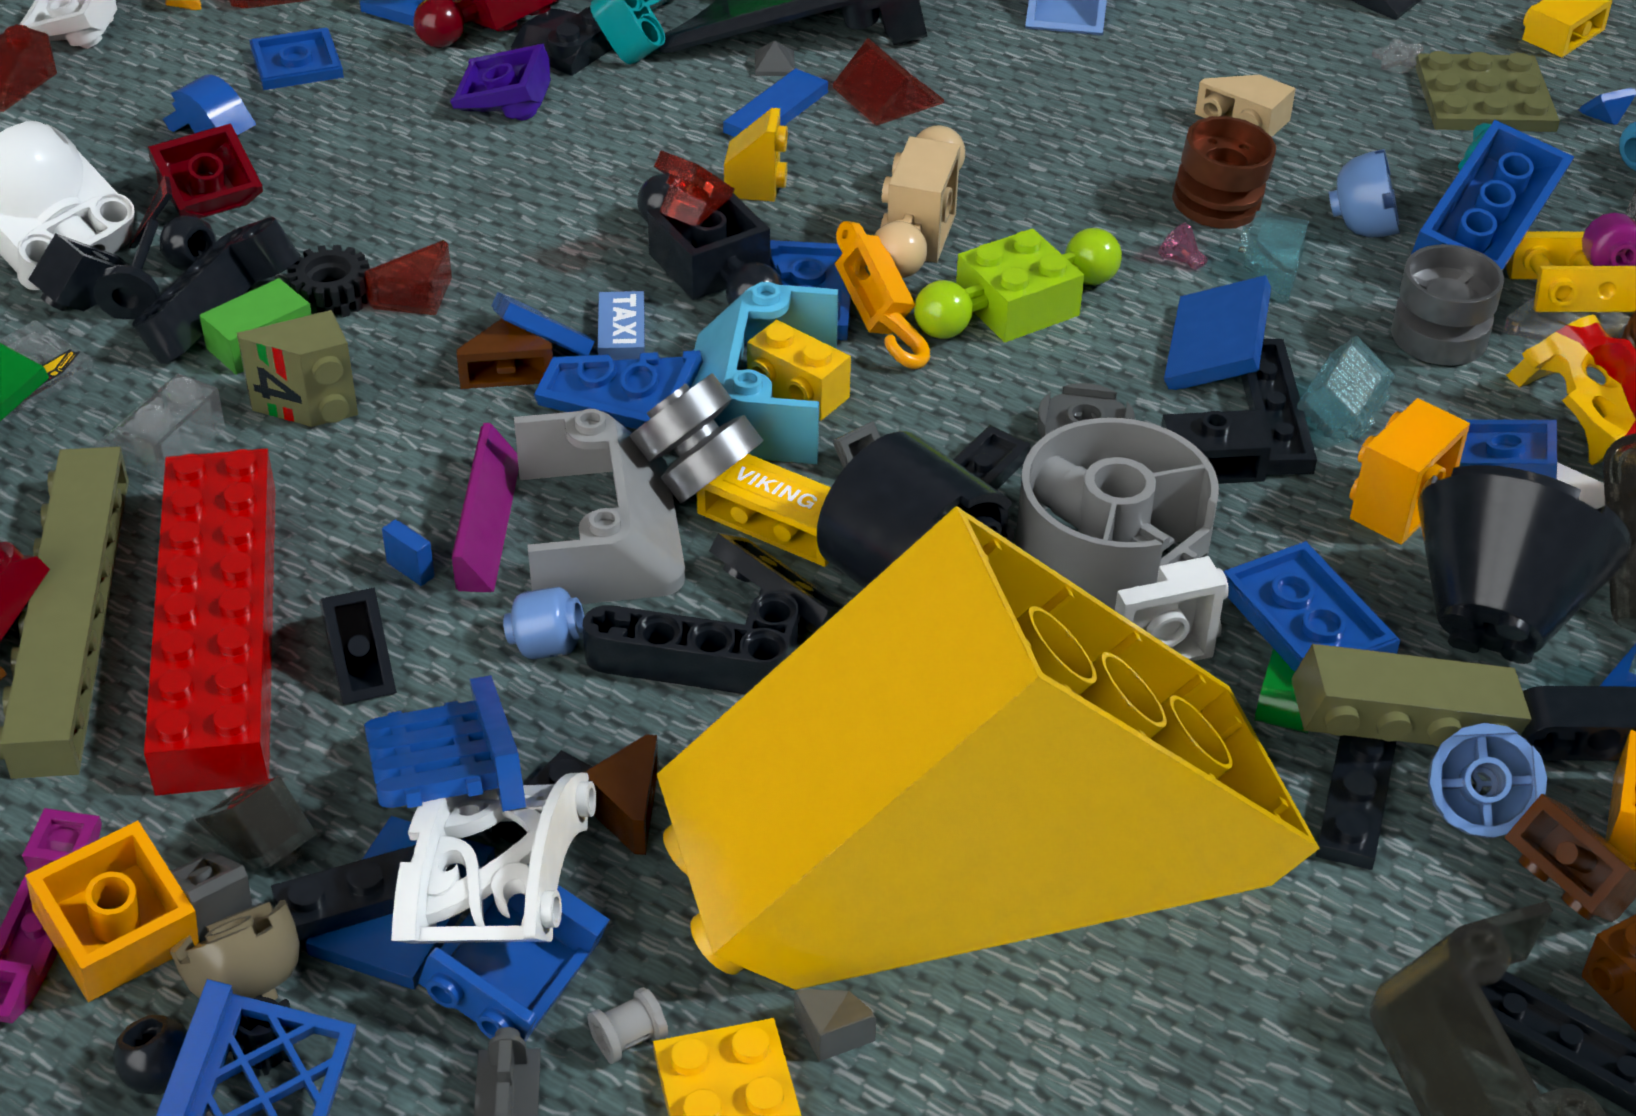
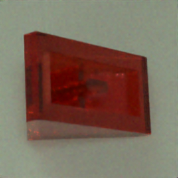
(412, 281)

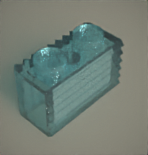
(1347, 391)

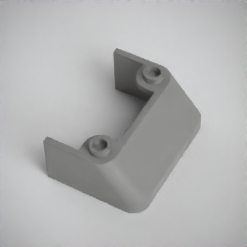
(621, 549)

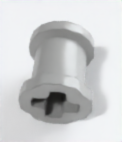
(627, 1024)

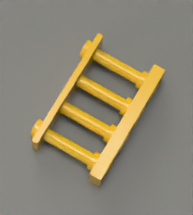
(1567, 278)

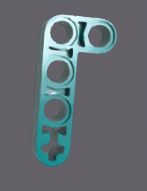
(630, 26)

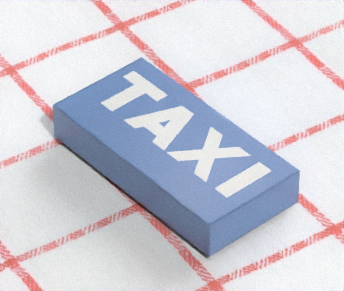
(621, 324)

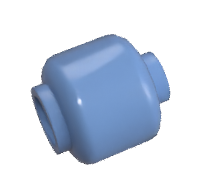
(544, 623)

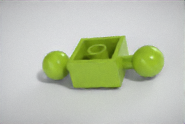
(1018, 284)

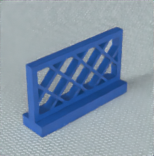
(213, 1035)

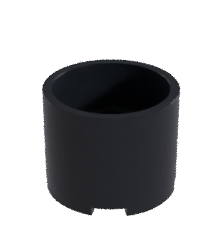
(893, 498)

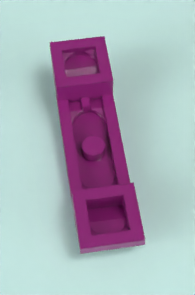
(24, 944)

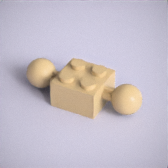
(921, 198)

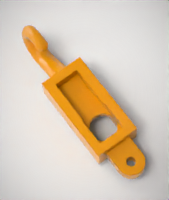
(882, 296)

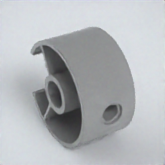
(1128, 495)

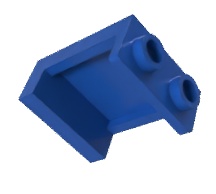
(513, 980)

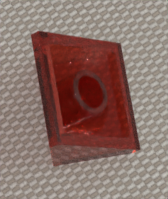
(883, 86)

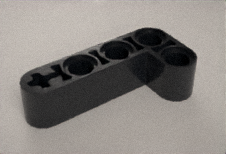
(217, 276)
(692, 648)
(1580, 721)

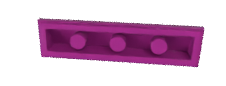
(485, 513)

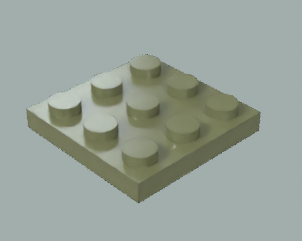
(1485, 87)

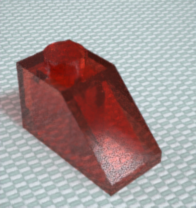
(24, 63)

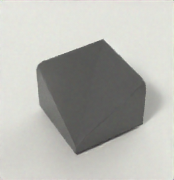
(833, 1021)

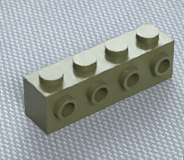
(1403, 695)

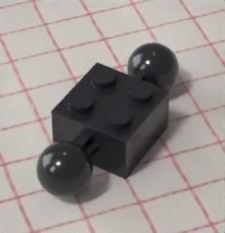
(720, 253)

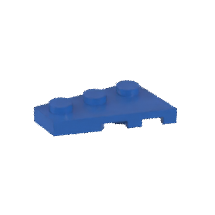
(813, 266)
(617, 387)

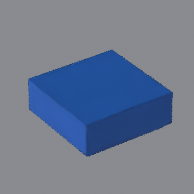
(408, 552)

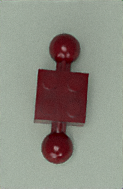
(442, 21)

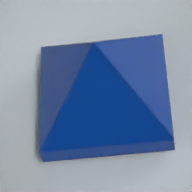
(1609, 106)

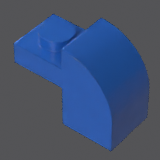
(207, 105)

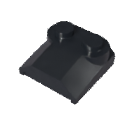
(568, 37)

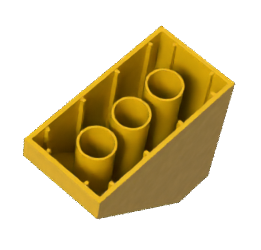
(966, 775)

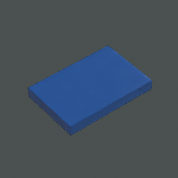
(1218, 333)
(1303, 602)
(368, 944)

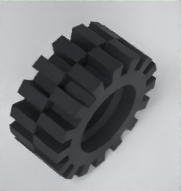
(331, 279)

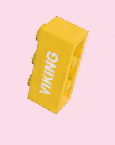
(767, 505)

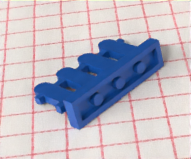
(446, 752)

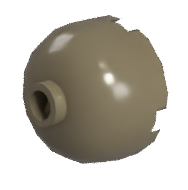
(246, 950)

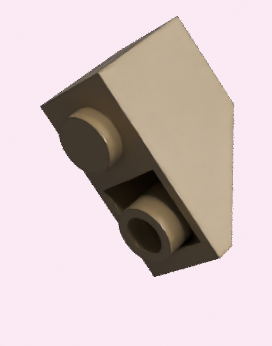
(1247, 98)

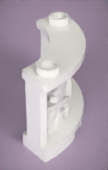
(432, 894)

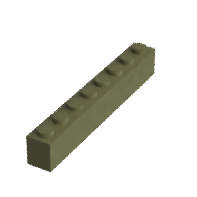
(65, 616)

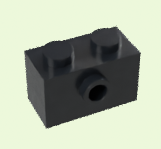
(1229, 439)

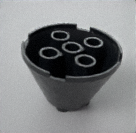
(1514, 556)

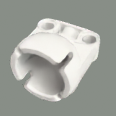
(52, 191)

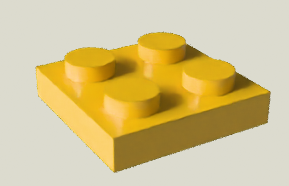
(726, 1072)

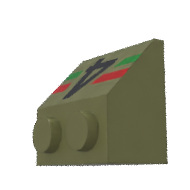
(299, 370)

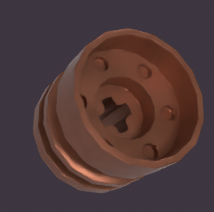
(1223, 172)

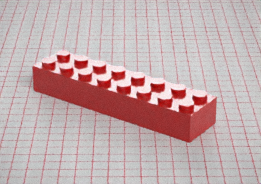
(212, 624)

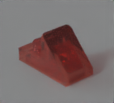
(692, 190)

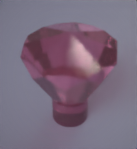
(1182, 247)

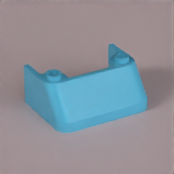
(785, 425)

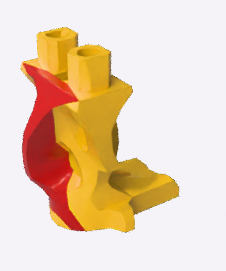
(1604, 409)

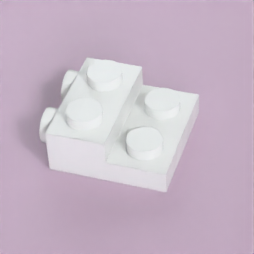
(1180, 607)

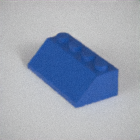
(1496, 194)

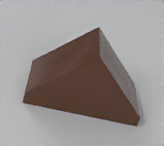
(503, 357)
(627, 791)

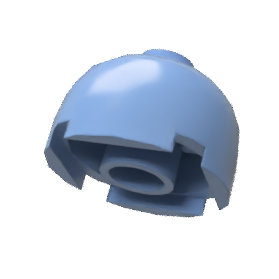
(1366, 196)
(1513, 776)

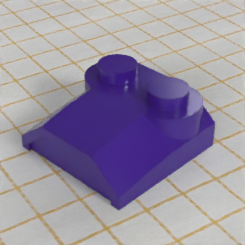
(505, 82)

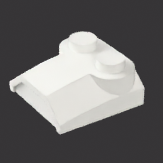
(71, 20)

